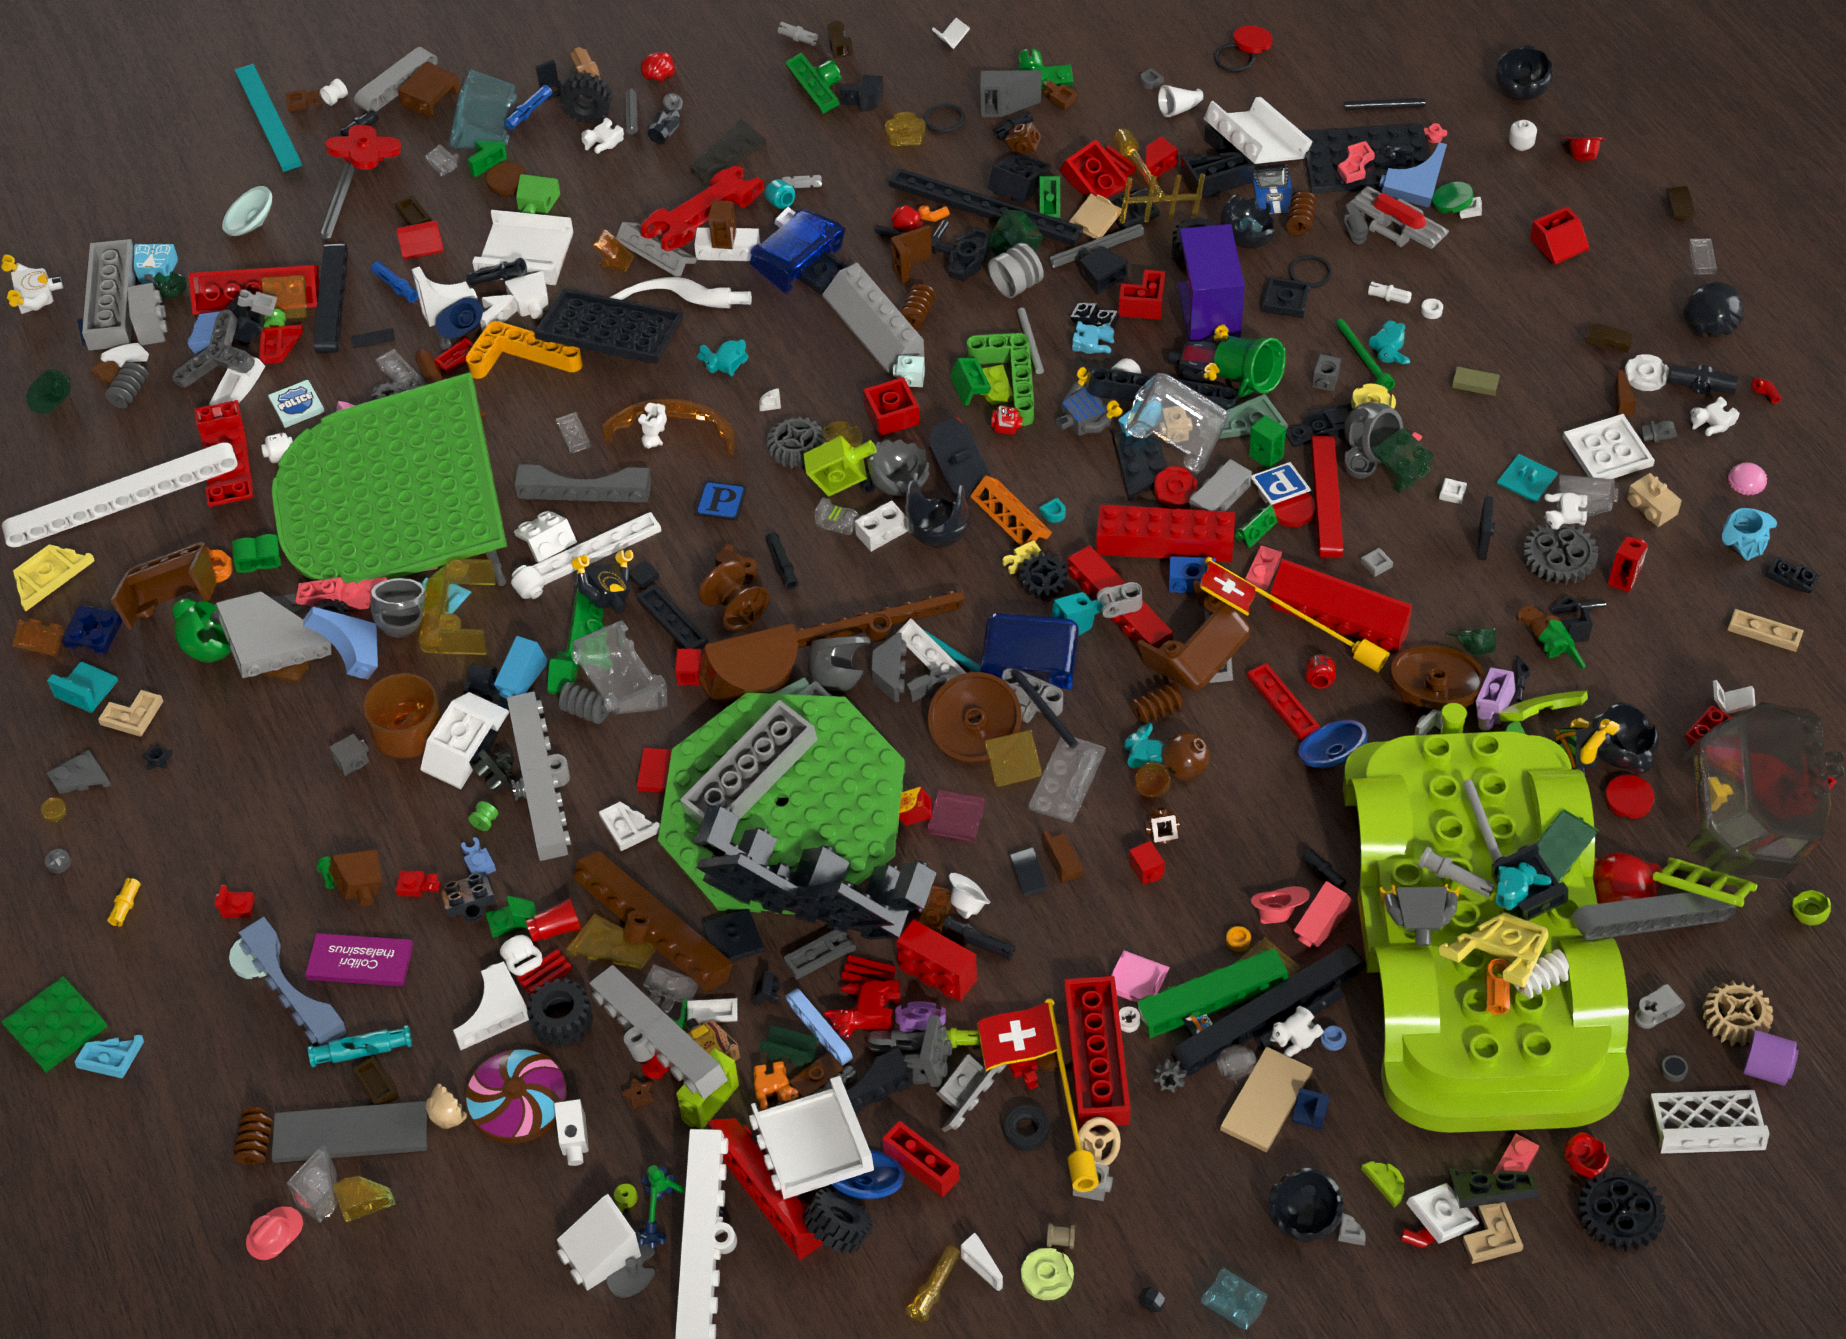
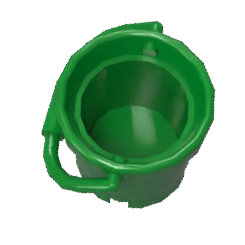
(1252, 363)

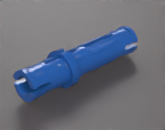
(522, 112)
(399, 286)

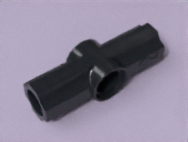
(1703, 379)

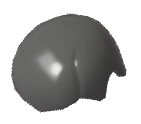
(1357, 464)

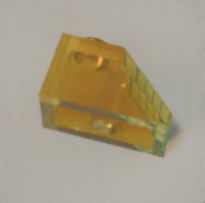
(361, 1197)

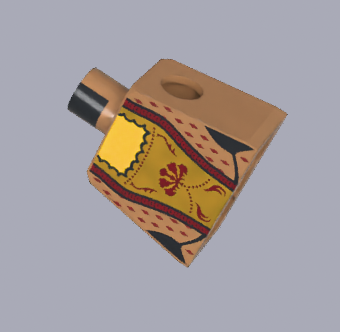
(712, 1036)

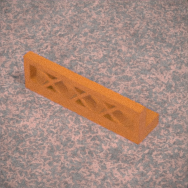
(1016, 509)

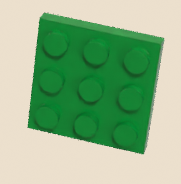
(54, 1024)

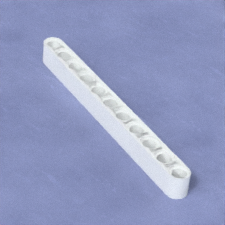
(119, 494)

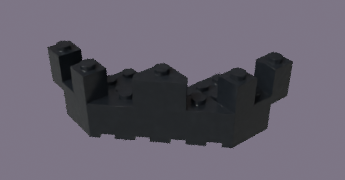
(816, 886)

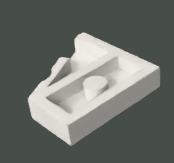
(627, 826)

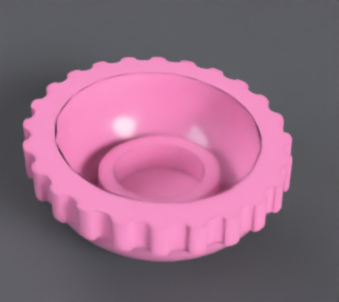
(1747, 478)

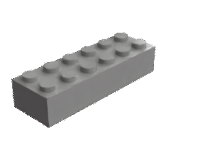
(106, 298)
(752, 763)

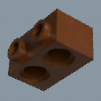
(722, 224)

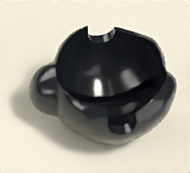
(1524, 73)
(1634, 741)

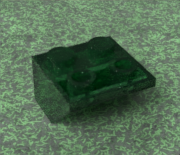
(1012, 229)

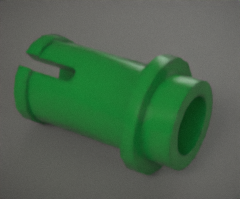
(323, 865)

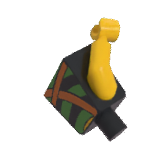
(1583, 742)

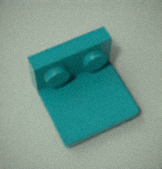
(83, 687)

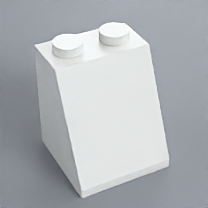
(598, 1244)

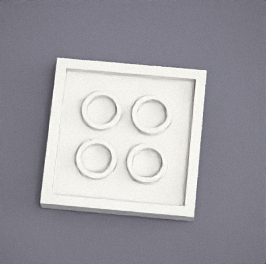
(1608, 448)

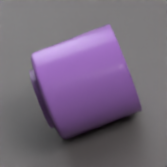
(1771, 1058)

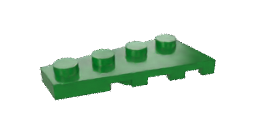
(584, 620)

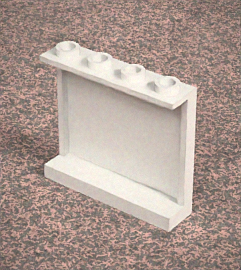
(812, 1141)

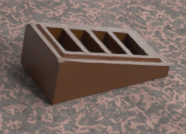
(1624, 396)

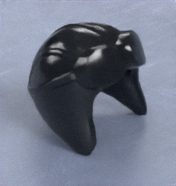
(936, 520)

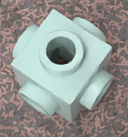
(910, 368)

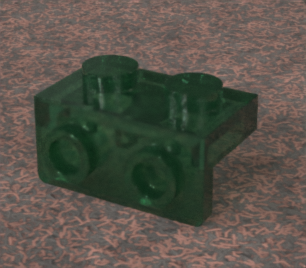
(789, 1044)

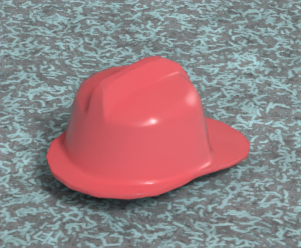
(1279, 904)
(273, 1232)

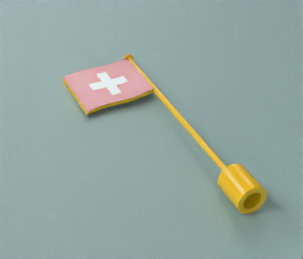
(1240, 593)
(1026, 1037)

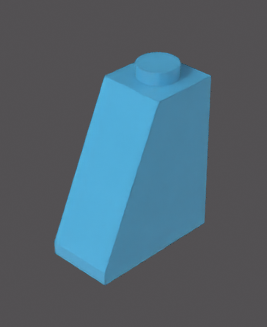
(520, 668)

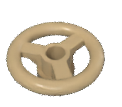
(1096, 1142)

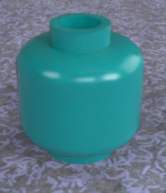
(780, 194)

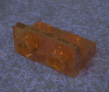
(38, 638)

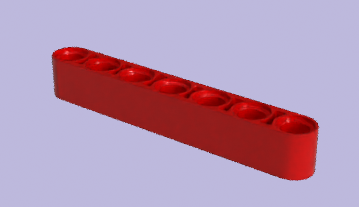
(1326, 497)

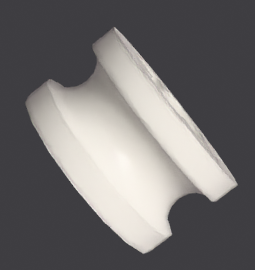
(1135, 1017)

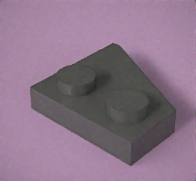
(78, 774)

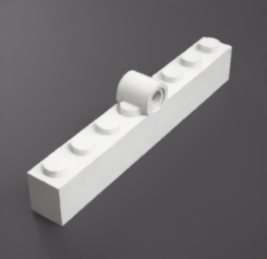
(700, 1235)

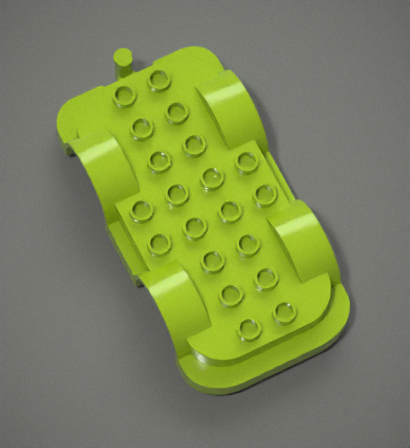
(1444, 1055)

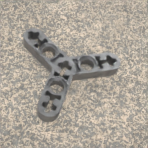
(216, 354)

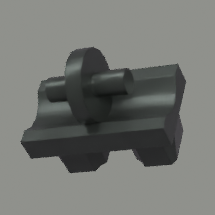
(488, 764)

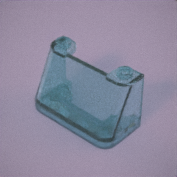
(481, 111)

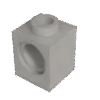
(1104, 1185)

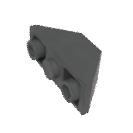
(888, 666)

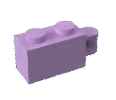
(1494, 697)

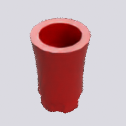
(554, 921)

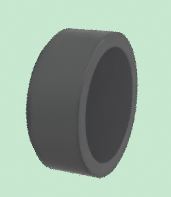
(1674, 1068)

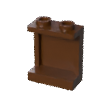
(427, 88)

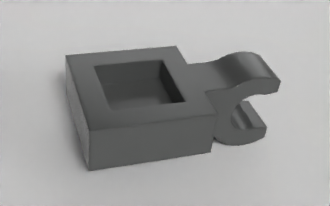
(923, 686)

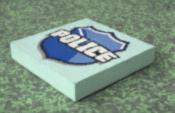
(296, 403)

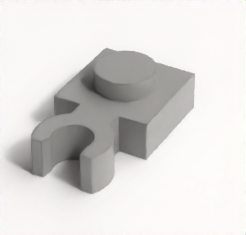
(260, 302)

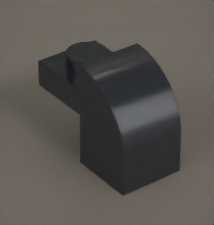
(865, 96)

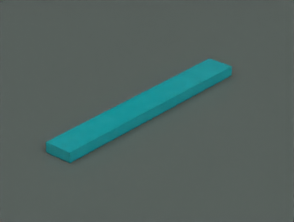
(268, 118)

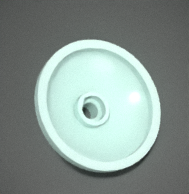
(248, 211)

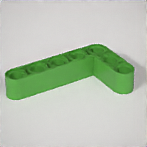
(1012, 349)

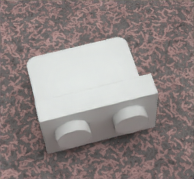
(546, 535)

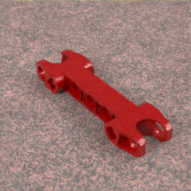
(681, 223)

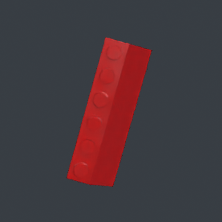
(216, 289)
(1342, 605)
(749, 1168)

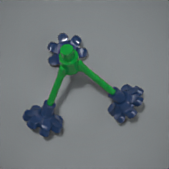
(657, 1184)

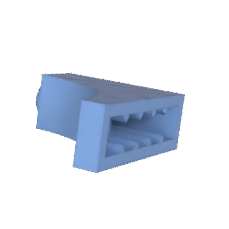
(1416, 183)
(351, 637)

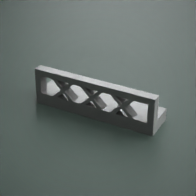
(671, 261)

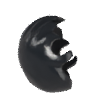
(1238, 208)
(1714, 309)
(1306, 1205)

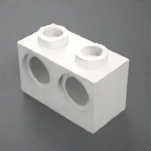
(881, 525)

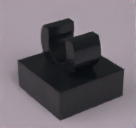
(763, 989)

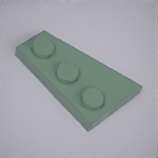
(1244, 415)

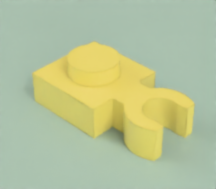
(1021, 553)

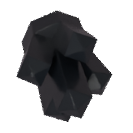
(663, 126)

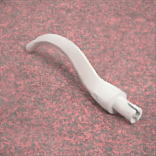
(691, 292)

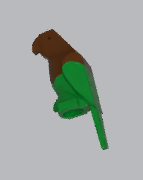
(1550, 632)

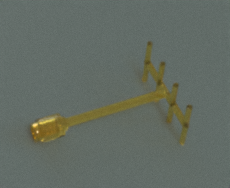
(1128, 147)

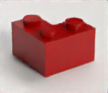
(1143, 299)

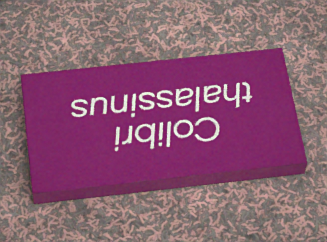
(359, 959)

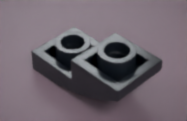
(1091, 315)
(1797, 578)
(1029, 872)

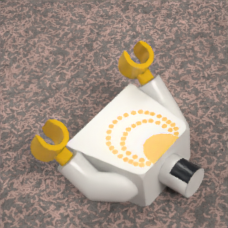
(31, 286)

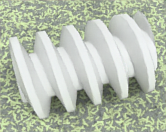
(1546, 970)

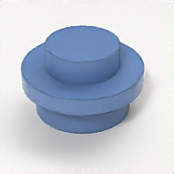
(1333, 1038)

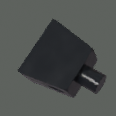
(1102, 268)

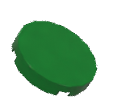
(1453, 197)

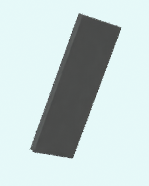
(351, 1131)

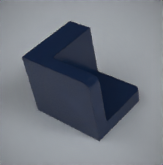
(1311, 1108)

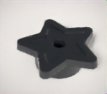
(156, 751)

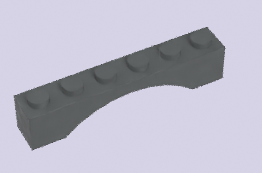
(624, 486)

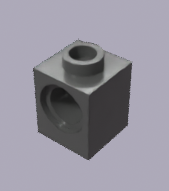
(1326, 372)

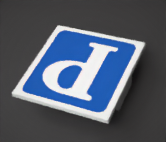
(1280, 483)

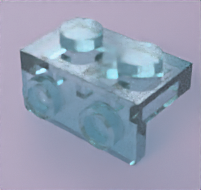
(1235, 1299)

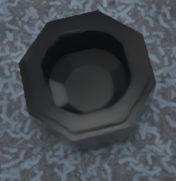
(1151, 1299)

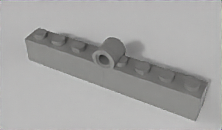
(540, 775)
(656, 1033)

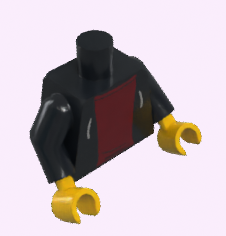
(1197, 358)

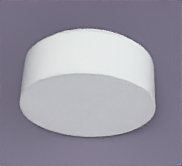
(1432, 308)

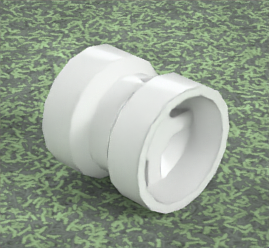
(333, 92)

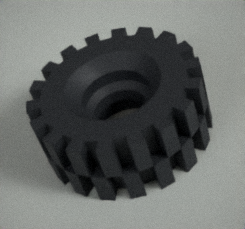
(585, 108)
(837, 1221)

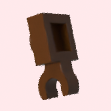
(1061, 96)
(300, 99)

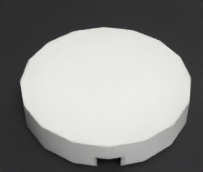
(1646, 372)

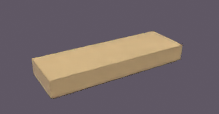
(1765, 630)

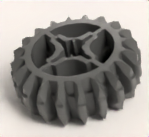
(792, 439)

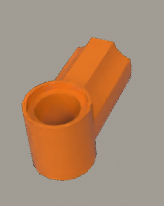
(1497, 988)

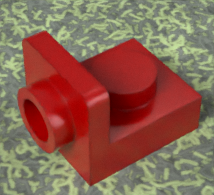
(234, 903)

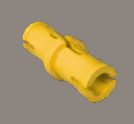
(124, 902)

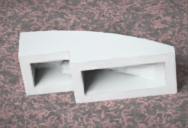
(237, 385)

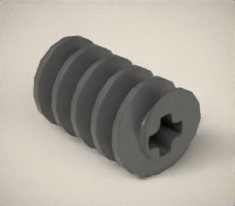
(126, 384)
(582, 704)

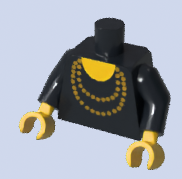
(604, 584)

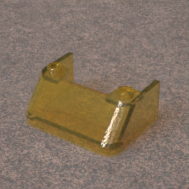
(443, 631)

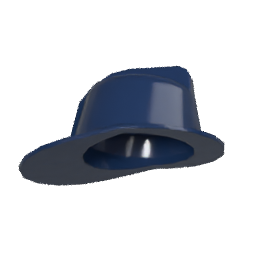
(459, 318)

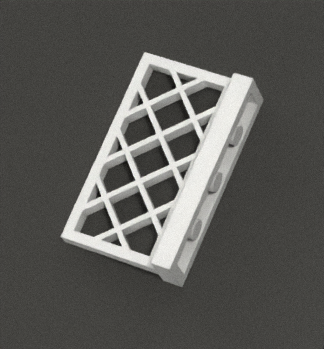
(1711, 1137)

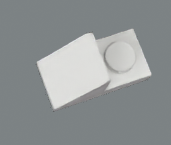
(497, 309)

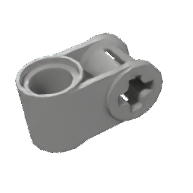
(1121, 599)
(1658, 1007)

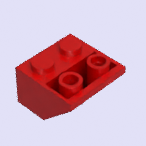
(1559, 235)

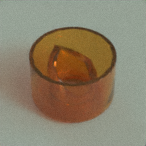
(396, 699)

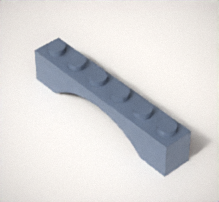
(318, 1018)

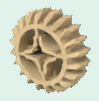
(1736, 1000)

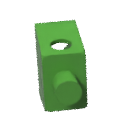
(537, 194)

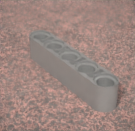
(386, 85)

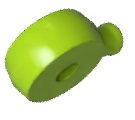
(628, 1201)

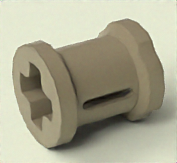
(1061, 1236)

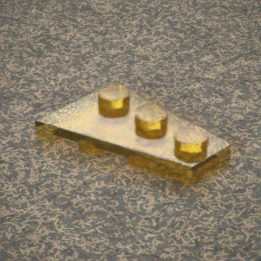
(606, 941)

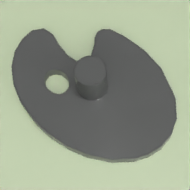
(633, 1276)

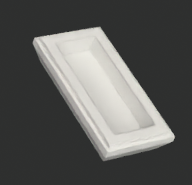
(714, 1009)

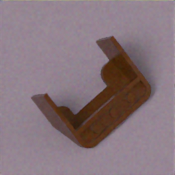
(163, 580)
(1205, 651)

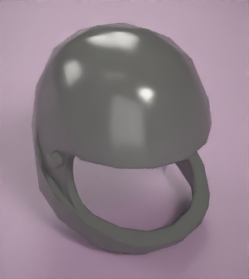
(1370, 426)
(397, 606)
(832, 662)

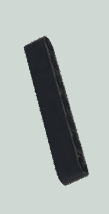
(331, 298)
(1124, 386)

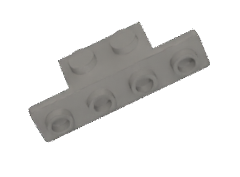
(963, 1087)

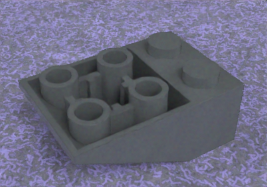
(1009, 91)

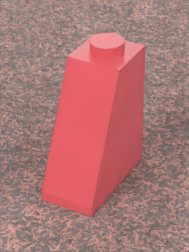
(1323, 915)

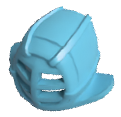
(1750, 538)

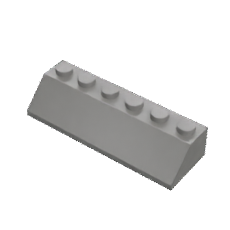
(872, 317)

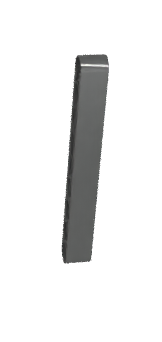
(1649, 915)

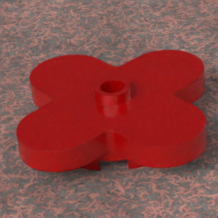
(363, 147)

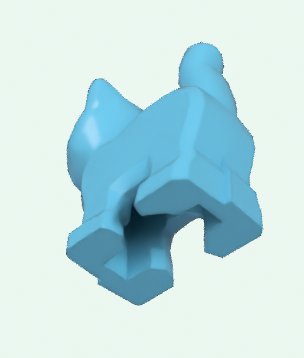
(1088, 337)

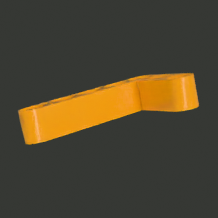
(506, 338)

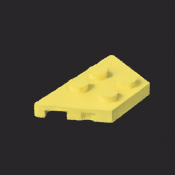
(47, 572)

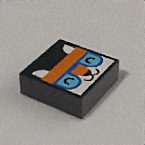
(1196, 1024)

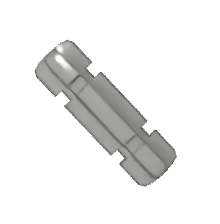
(804, 181)

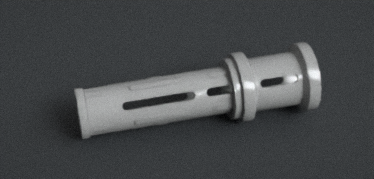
(1445, 868)

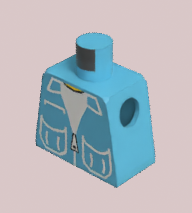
(152, 259)

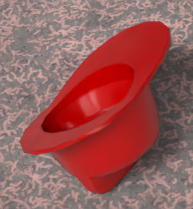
(1584, 148)

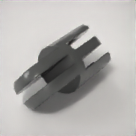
(885, 1041)

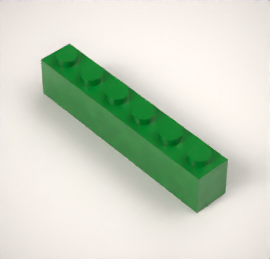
(1212, 992)

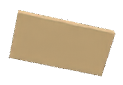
(1266, 1099)

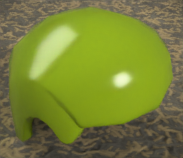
(1811, 907)

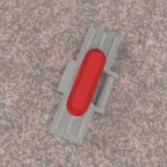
(1411, 219)

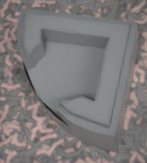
(1351, 1231)

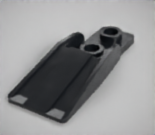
(1324, 422)

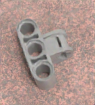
(1051, 694)

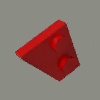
(278, 342)

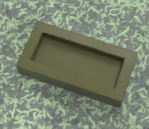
(1476, 381)

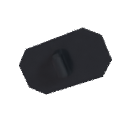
(957, 456)

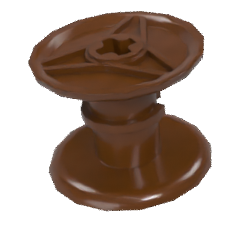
(725, 587)

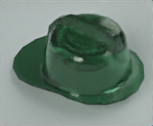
(48, 391)
(1477, 640)

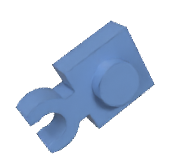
(477, 859)

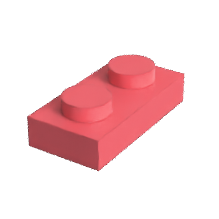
(1264, 567)
(1518, 1155)

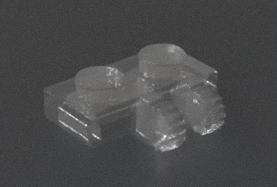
(670, 985)

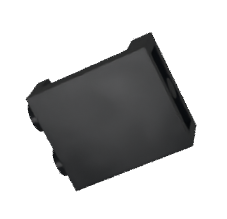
(1539, 898)

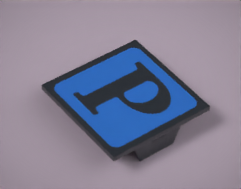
(720, 500)

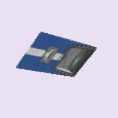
(1273, 186)

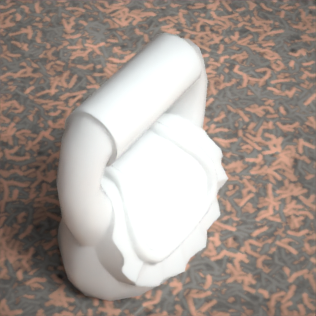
(518, 949)

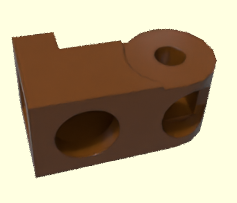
(728, 554)

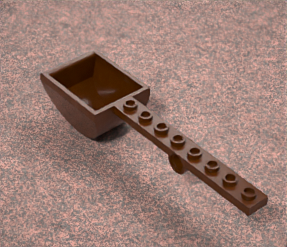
(765, 658)

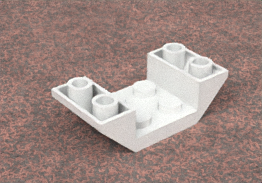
(458, 738)

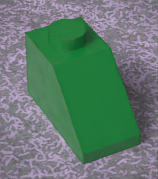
(1050, 196)

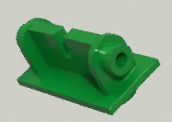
(1259, 525)

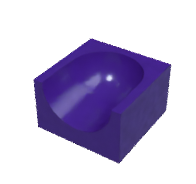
(1214, 282)

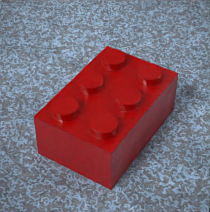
(936, 960)

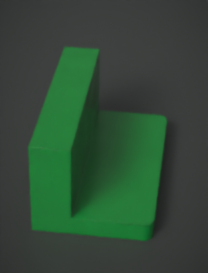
(969, 379)

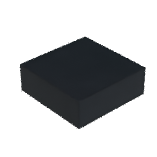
(643, 574)

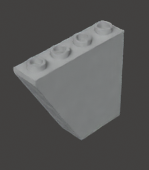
(267, 635)

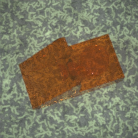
(614, 253)

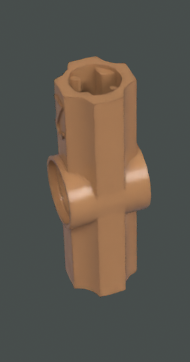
(583, 62)

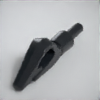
(1574, 605)
(1520, 677)

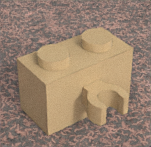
(1654, 499)

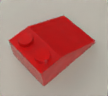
(1094, 172)

